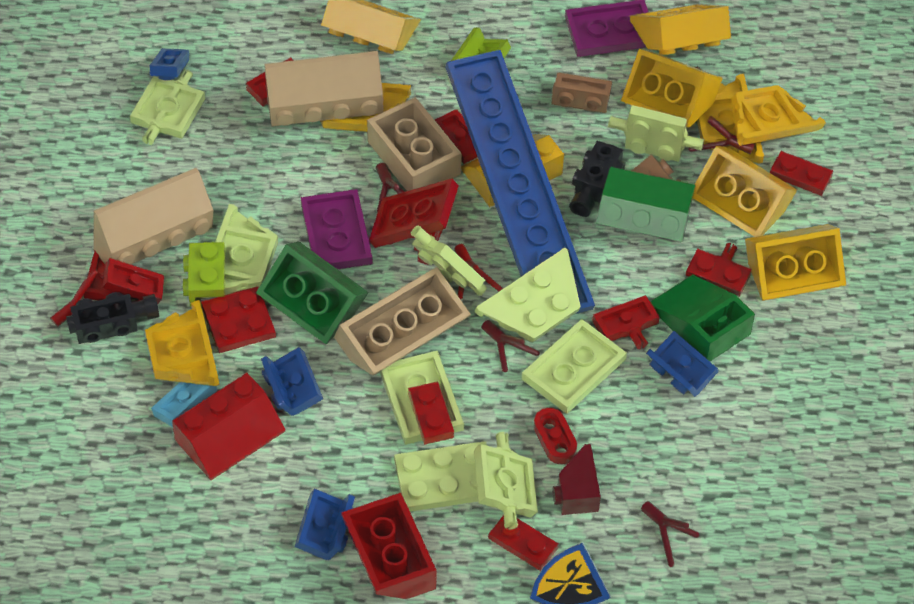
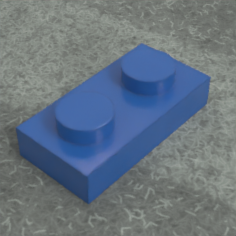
(169, 63)

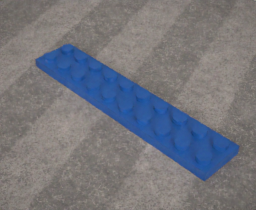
(512, 165)

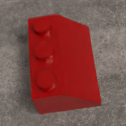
(227, 426)
(391, 548)

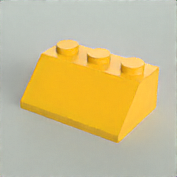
(369, 23)
(683, 27)
(670, 87)
(549, 152)
(742, 191)
(796, 261)

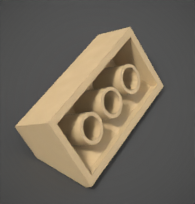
(324, 88)
(153, 219)
(401, 322)

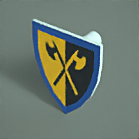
(570, 579)

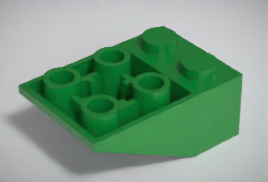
(705, 315)

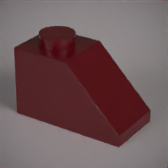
(578, 485)

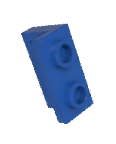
(683, 363)
(291, 382)
(323, 526)

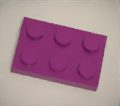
(604, 27)
(337, 228)

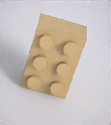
(413, 145)

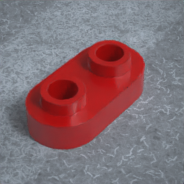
(555, 438)

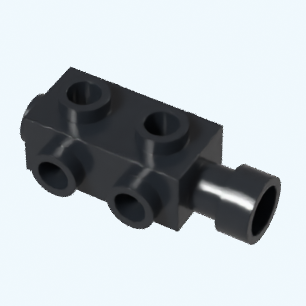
(591, 179)
(109, 316)

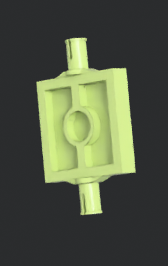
(167, 107)
(655, 133)
(447, 261)
(505, 480)

